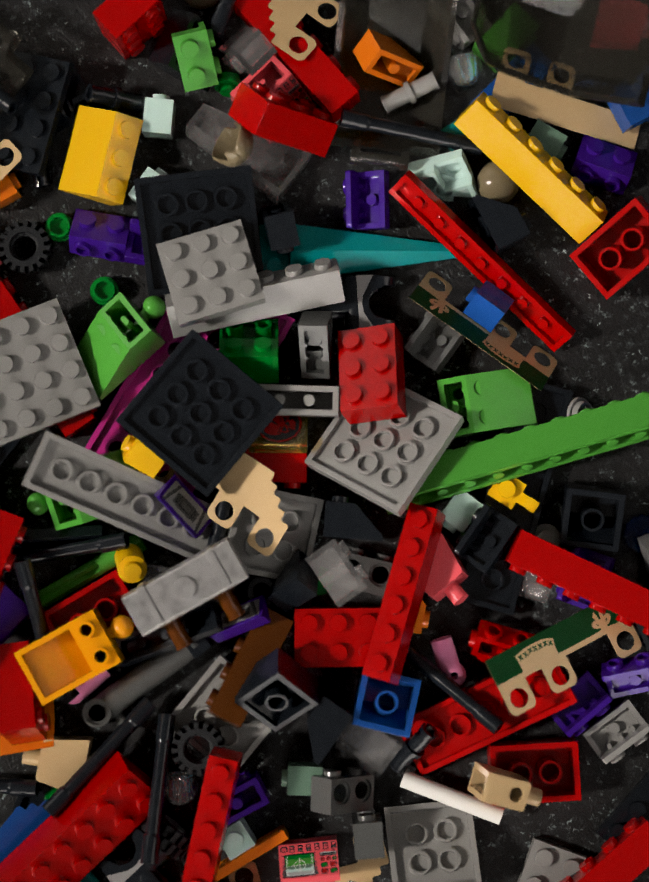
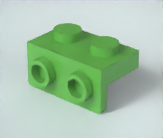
(195, 57)

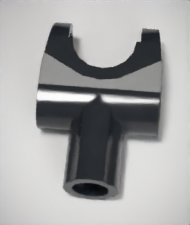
(356, 308)
(131, 869)

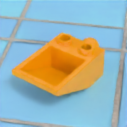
(69, 657)

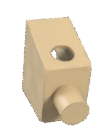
(59, 762)
(502, 788)

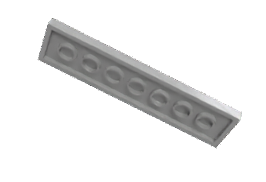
(109, 493)

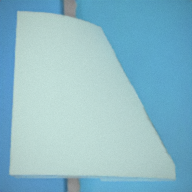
(446, 175)

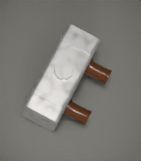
(185, 587)

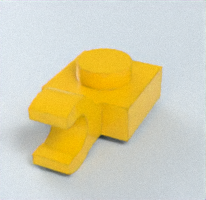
(511, 492)

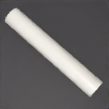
(451, 797)

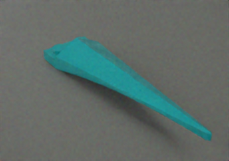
(352, 250)

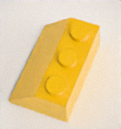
(100, 155)

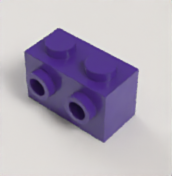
(248, 796)

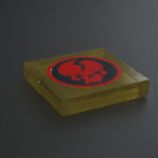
(283, 435)

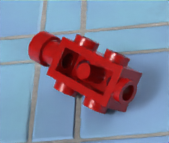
(494, 639)

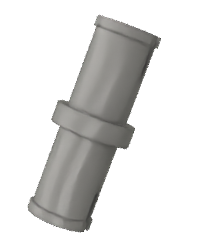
(409, 92)

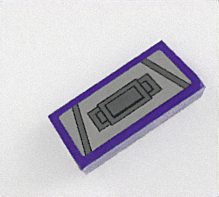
(184, 506)
(255, 616)

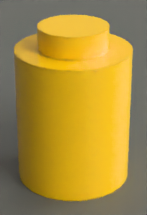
(130, 564)

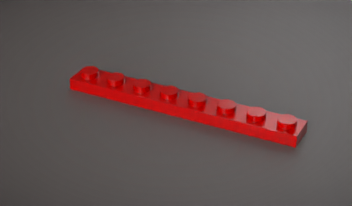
(481, 259)

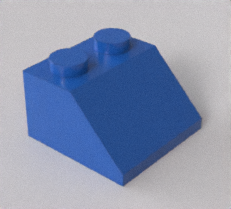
(386, 705)

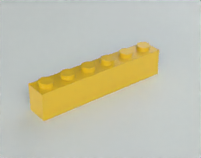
(532, 167)

